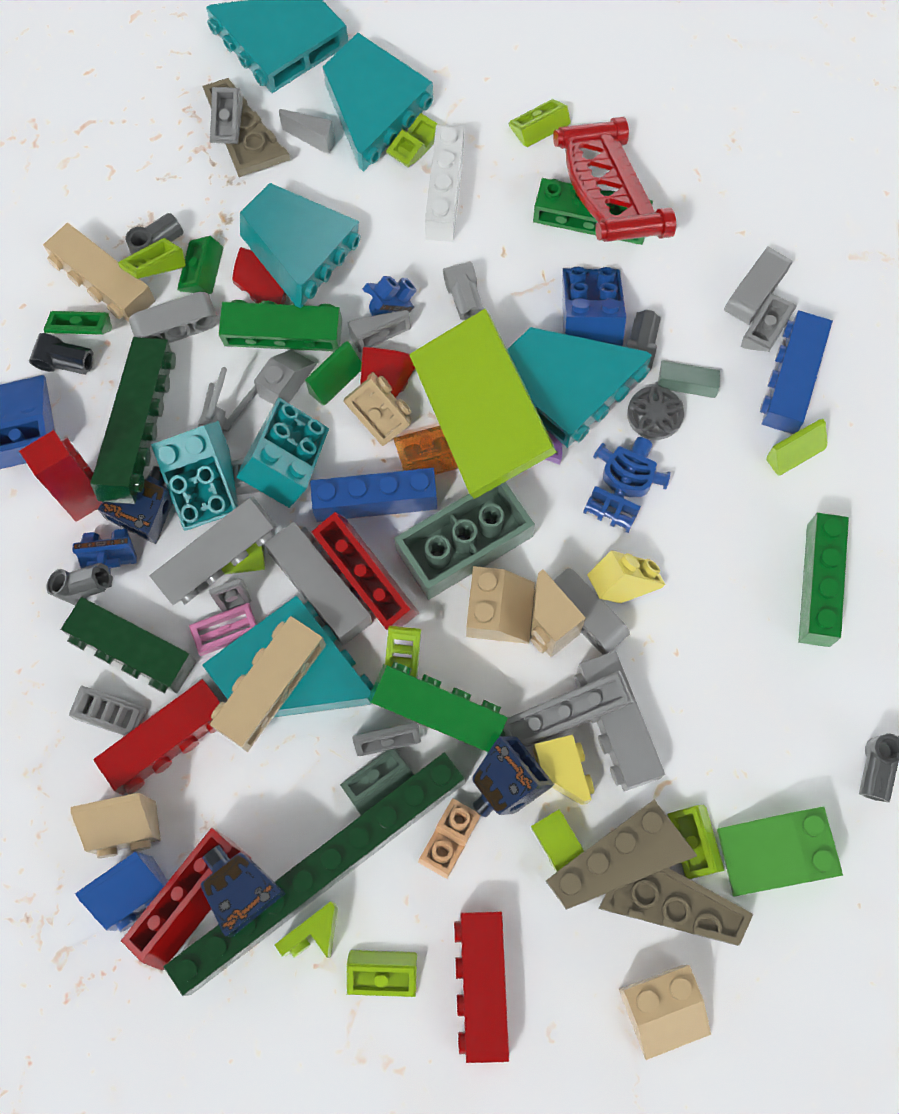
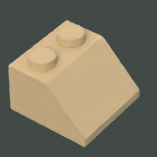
(499, 606)
(554, 617)
(117, 824)
(666, 1011)

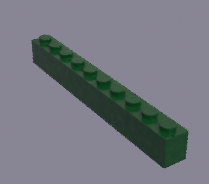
(320, 872)

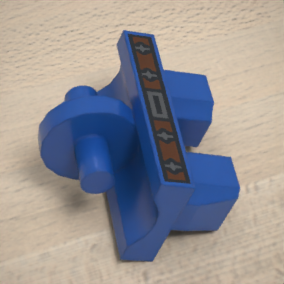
(390, 295)
(109, 552)

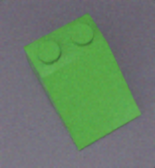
(779, 851)

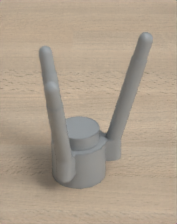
(212, 413)

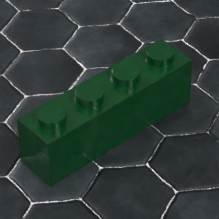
(128, 645)

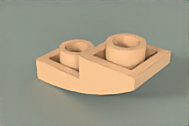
(449, 838)

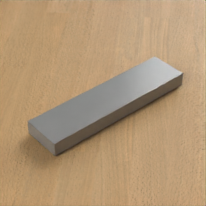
(569, 710)

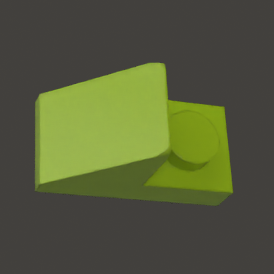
(319, 926)

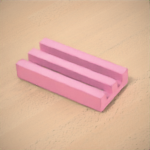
(217, 619)

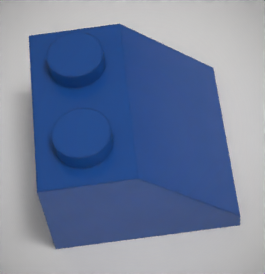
(123, 891)

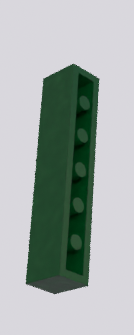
(133, 421)

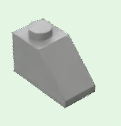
(283, 376)

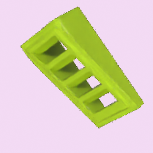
(154, 259)
(405, 634)

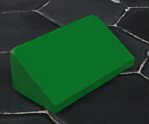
(201, 266)
(78, 322)
(334, 374)

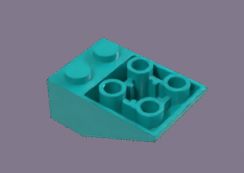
(284, 453)
(198, 474)

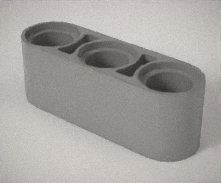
(757, 285)
(175, 318)
(601, 624)

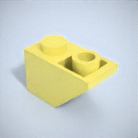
(624, 577)
(562, 764)

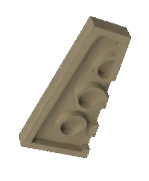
(256, 144)
(628, 853)
(681, 905)

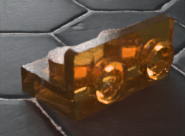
(425, 450)

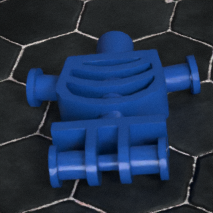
(631, 470)

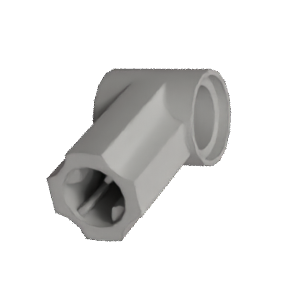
(462, 283)

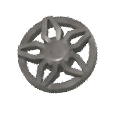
(655, 412)

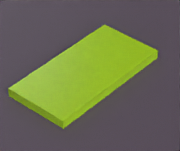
(481, 404)

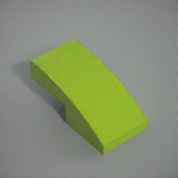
(415, 142)
(557, 840)

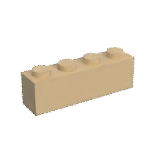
(98, 272)
(268, 683)

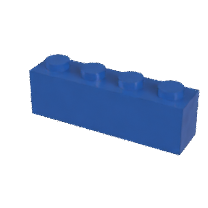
(796, 373)
(374, 494)

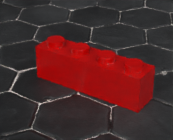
(62, 473)
(364, 571)
(159, 739)
(177, 907)
(483, 988)

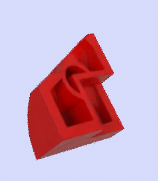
(255, 279)
(391, 364)

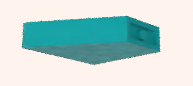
(278, 36)
(374, 96)
(297, 240)
(575, 378)
(326, 685)

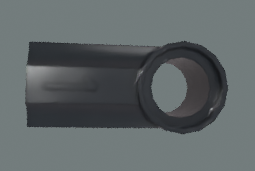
(53, 353)

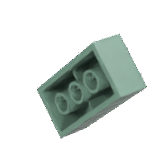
(459, 556)

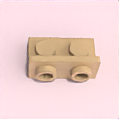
(379, 409)

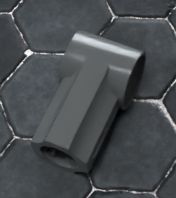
(164, 227)
(645, 333)
(79, 583)
(880, 771)

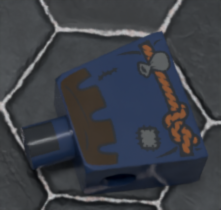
(147, 514)
(508, 778)
(237, 890)

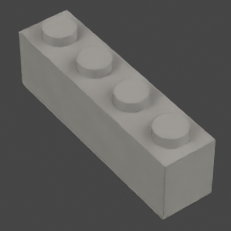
(212, 551)
(318, 582)
(623, 730)

